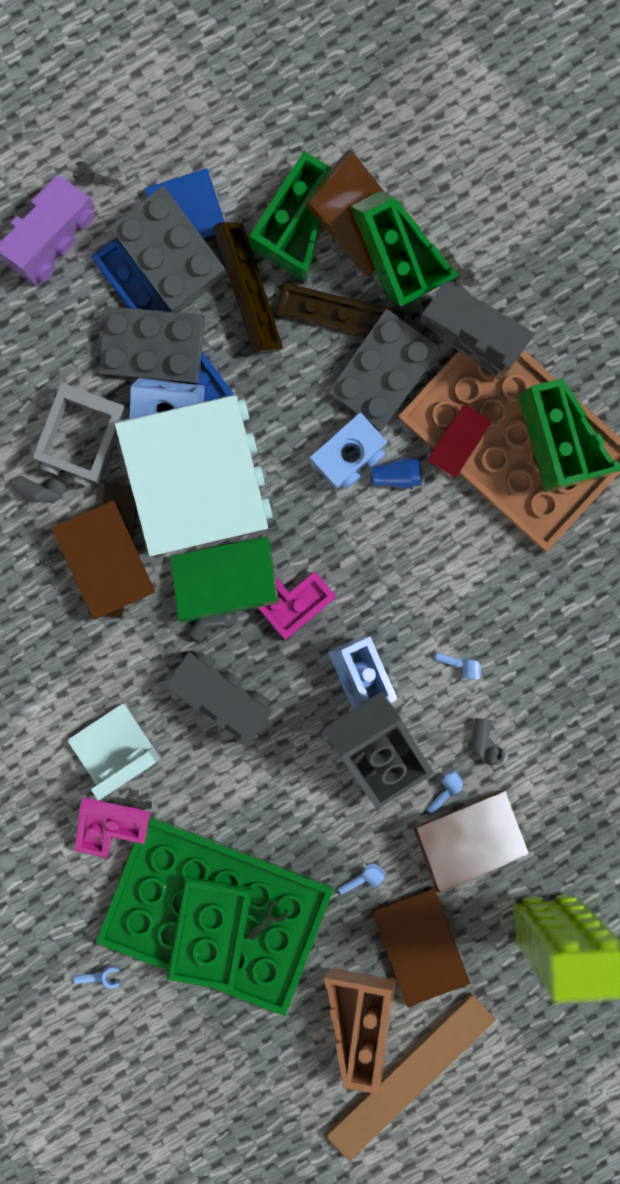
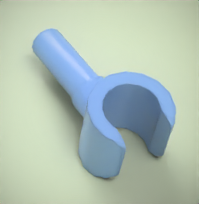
(470, 670)
(453, 785)
(371, 874)
(99, 977)

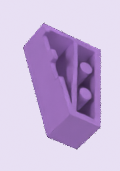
(46, 230)

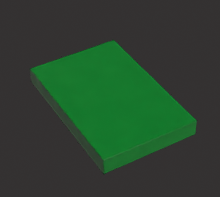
(224, 579)
(209, 934)

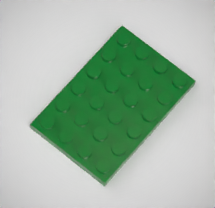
(149, 899)

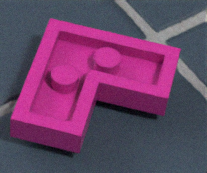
(298, 605)
(103, 820)

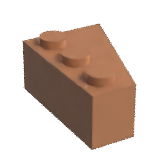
(361, 1024)

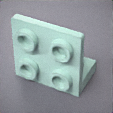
(113, 750)

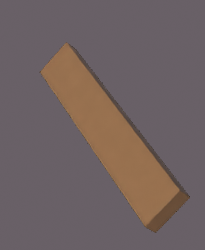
(410, 1076)

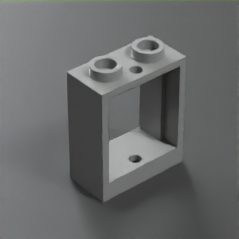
(90, 402)

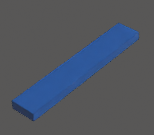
(140, 294)

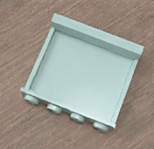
(194, 474)

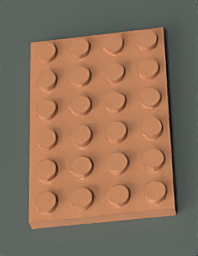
(504, 460)

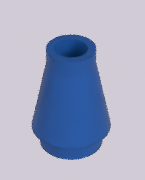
(399, 474)

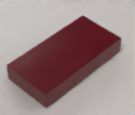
(459, 441)

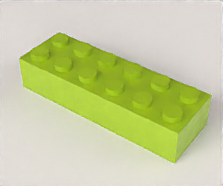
(568, 948)

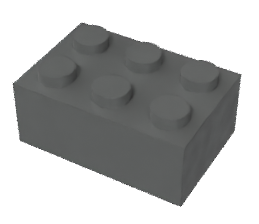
(169, 250)
(378, 750)

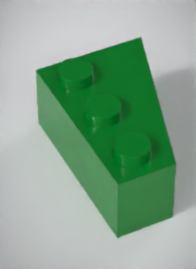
(288, 227)
(399, 249)
(562, 438)

